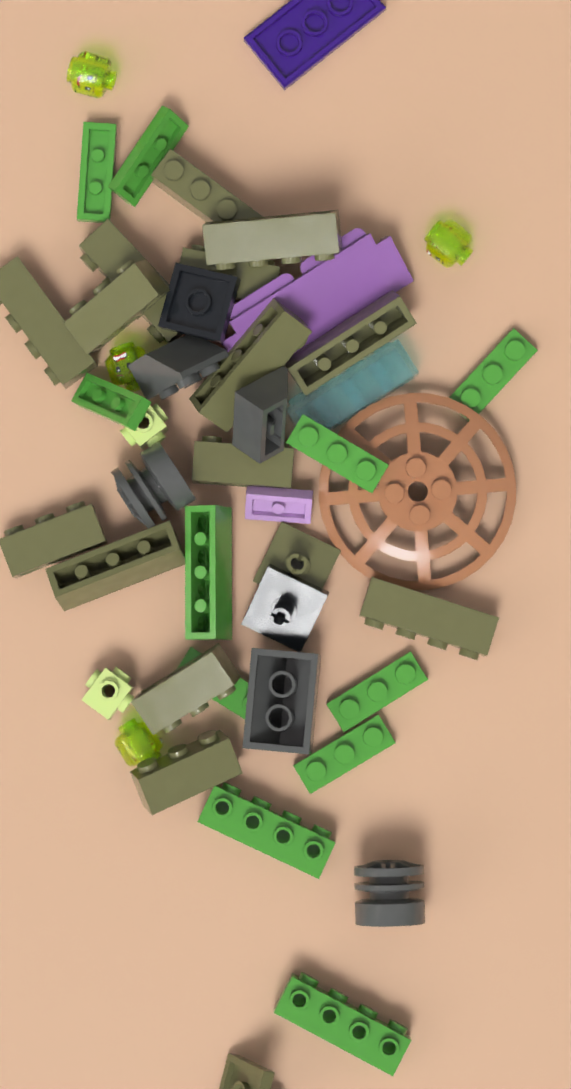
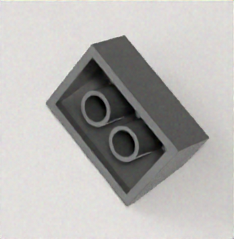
(281, 701)

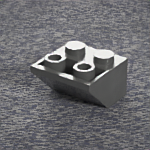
(175, 365)
(261, 416)

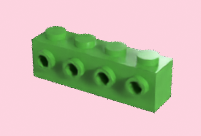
(208, 572)
(267, 831)
(343, 1024)

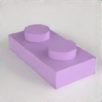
(278, 504)

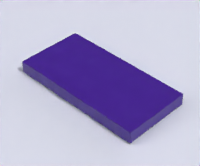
(307, 33)

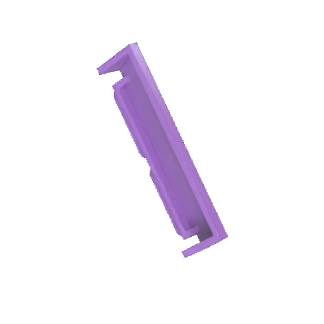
(328, 289)

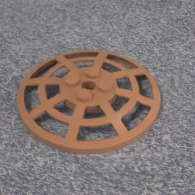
(440, 498)

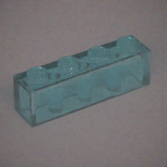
(356, 388)

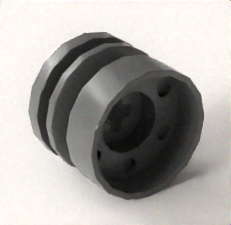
(153, 485)
(389, 894)

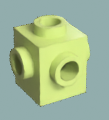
(152, 433)
(96, 694)

